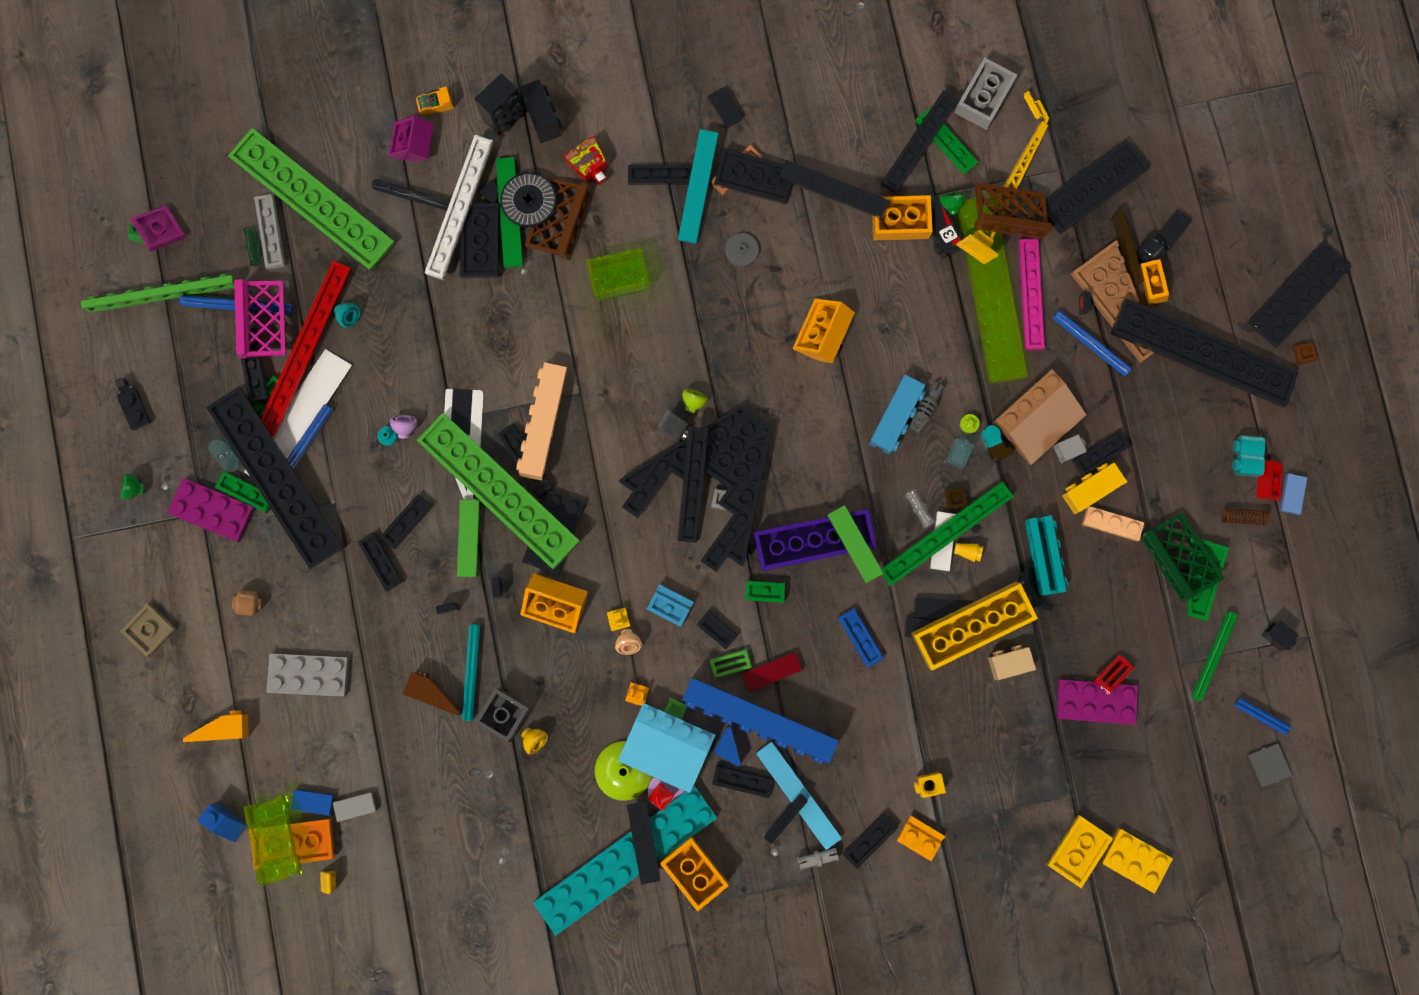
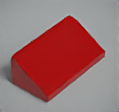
(1270, 483)

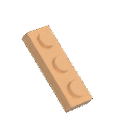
(1113, 523)

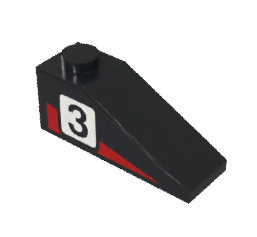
(944, 231)

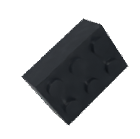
(500, 104)

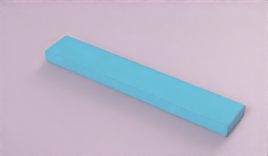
(793, 788)

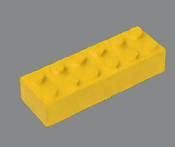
(974, 625)

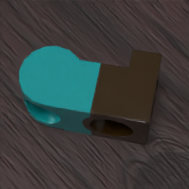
(994, 444)

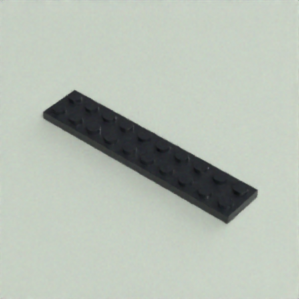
(1204, 352)
(275, 478)

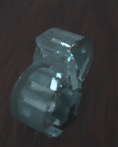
(230, 461)

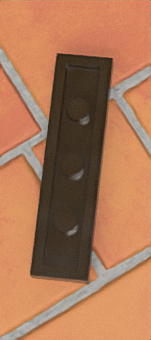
(1127, 247)

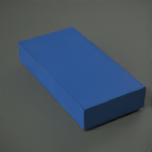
(312, 802)

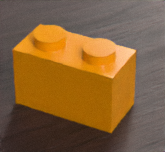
(1154, 282)

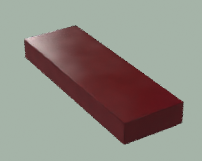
(771, 672)

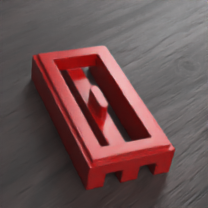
(1104, 685)

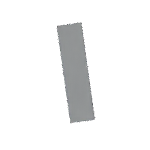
(269, 231)

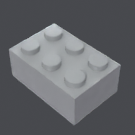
(985, 93)

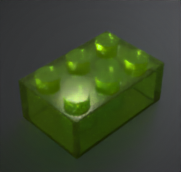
(618, 274)

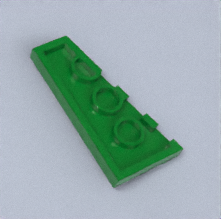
(1201, 604)

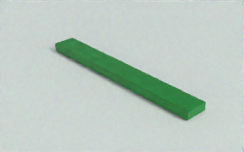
(946, 533)

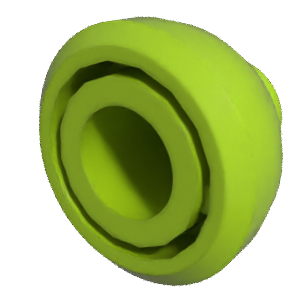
(693, 400)

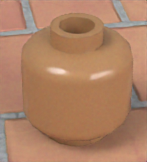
(246, 602)

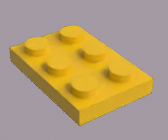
(1079, 851)
(1136, 860)

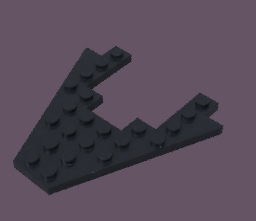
(735, 459)

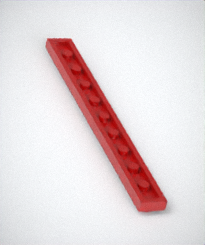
(305, 347)

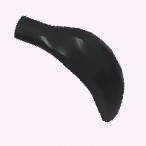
(1033, 597)

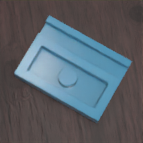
(670, 605)

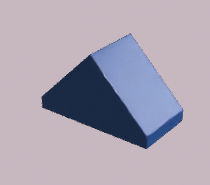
(726, 747)

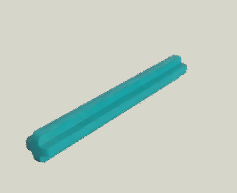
(471, 672)

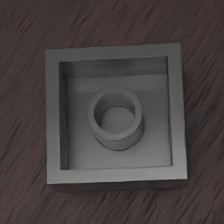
(502, 715)

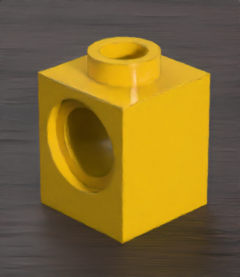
(938, 785)

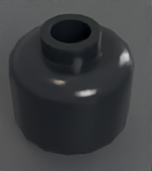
(1151, 250)

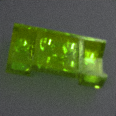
(272, 841)

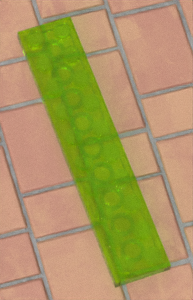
(994, 305)

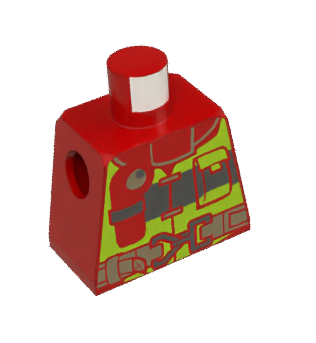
(588, 161)

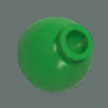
(952, 201)
(130, 487)

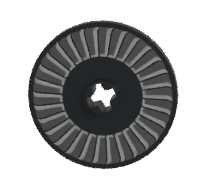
(536, 211)

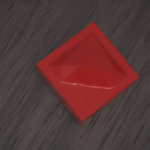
(660, 797)

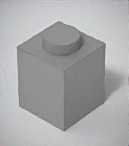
(1070, 448)

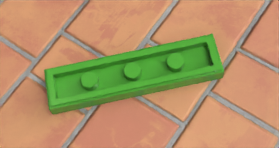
(468, 538)
(855, 544)

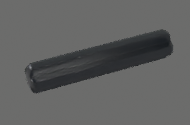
(785, 819)

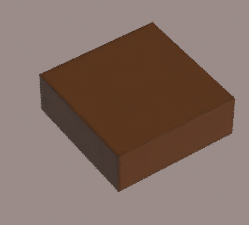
(1305, 353)

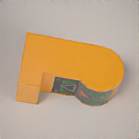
(435, 102)

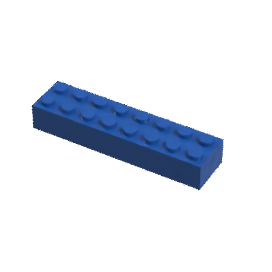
(761, 720)

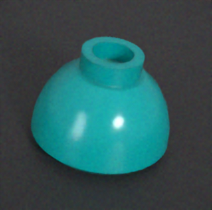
(347, 314)

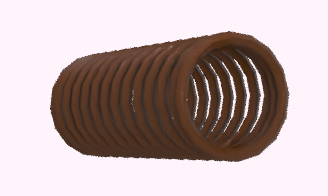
(1257, 512)

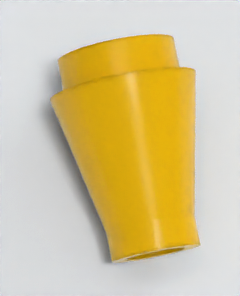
(969, 551)

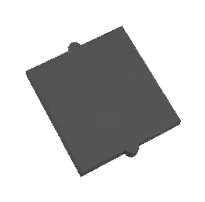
(1269, 765)

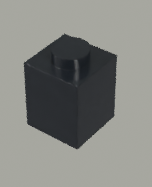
(1280, 635)

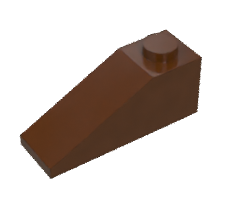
(428, 691)

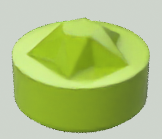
(969, 424)

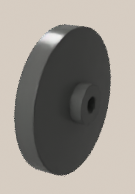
(741, 250)

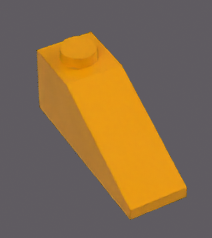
(225, 727)

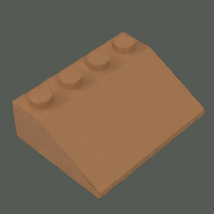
(1040, 417)

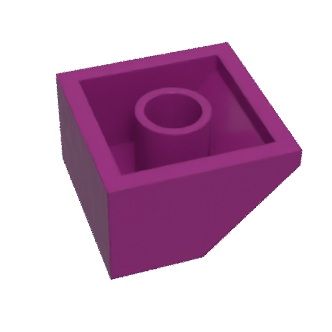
(411, 139)

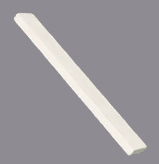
(459, 207)

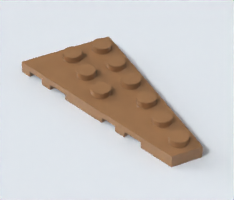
(1109, 286)

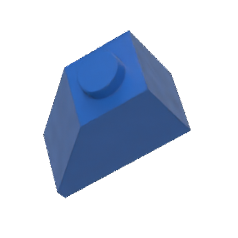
(222, 822)

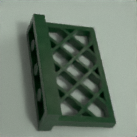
(1168, 566)

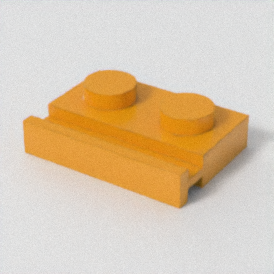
(920, 838)

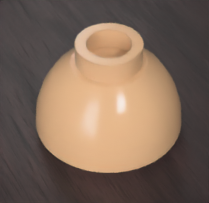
(628, 642)

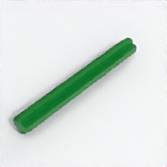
(1214, 656)

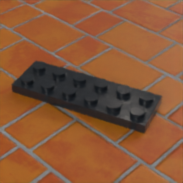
(1094, 186)
(1299, 295)

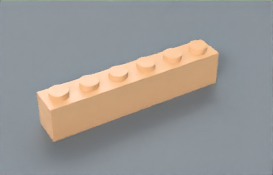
(542, 422)

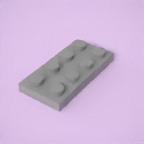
(307, 675)

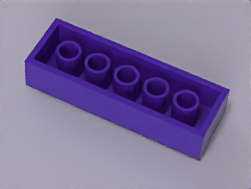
(807, 542)

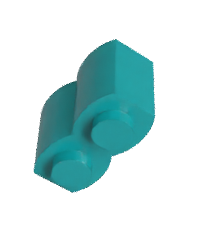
(1249, 456)

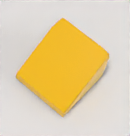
(328, 881)

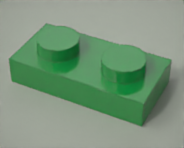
(765, 591)

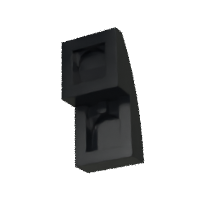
(1173, 229)

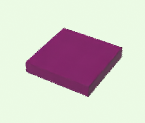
(157, 228)

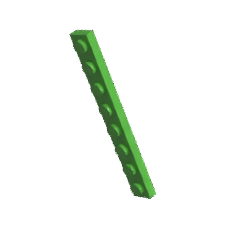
(154, 294)

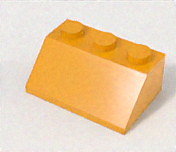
(824, 330)
(553, 603)

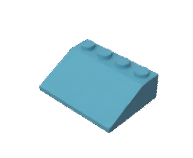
(666, 748)

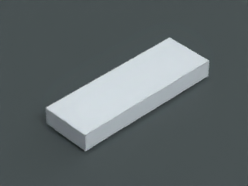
(942, 559)

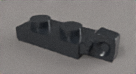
(131, 405)

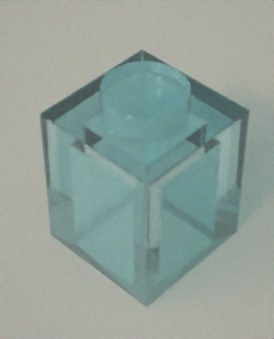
(959, 453)

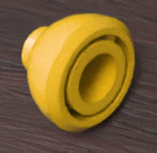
(534, 740)

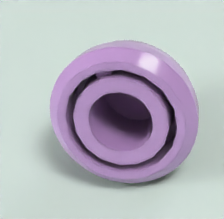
(403, 425)

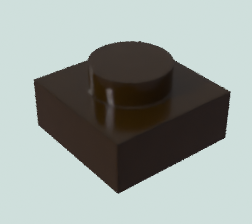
(955, 498)

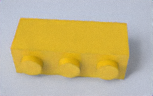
(1093, 487)

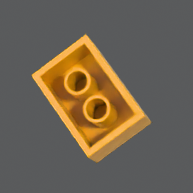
(904, 219)
(694, 873)

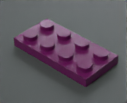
(210, 510)
(1090, 703)

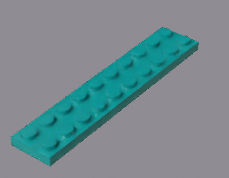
(618, 862)

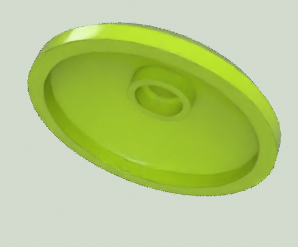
(612, 782)

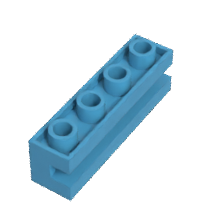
(897, 413)

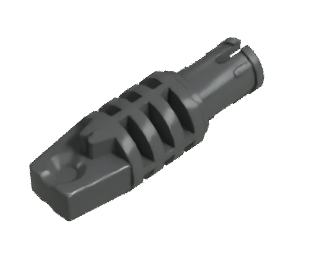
(926, 408)

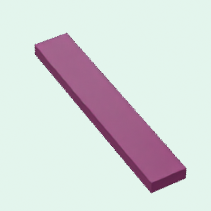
(1031, 294)

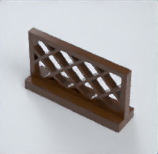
(573, 222)
(1013, 224)

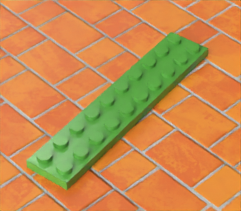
(311, 199)
(498, 491)

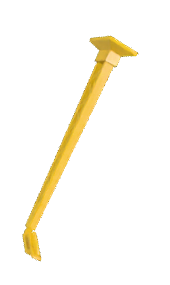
(979, 244)

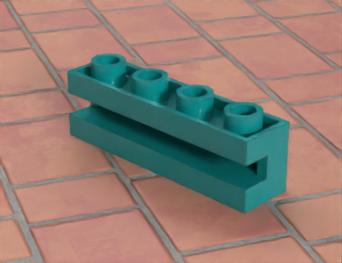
(1046, 556)

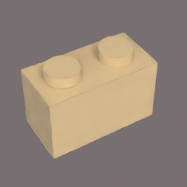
(1011, 663)

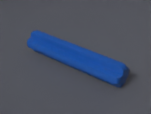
(1262, 716)

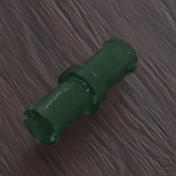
(252, 246)

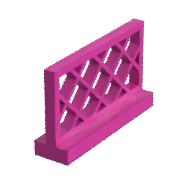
(242, 318)

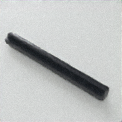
(410, 194)

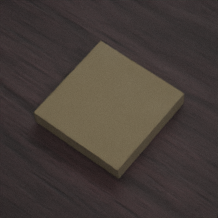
(148, 630)

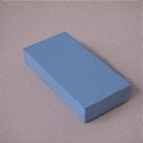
(1293, 494)

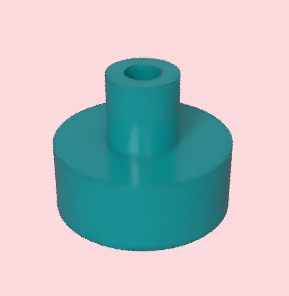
(388, 440)

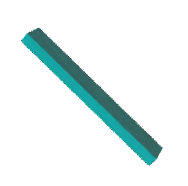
(698, 186)

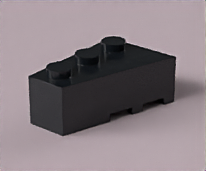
(541, 111)

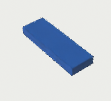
(860, 637)

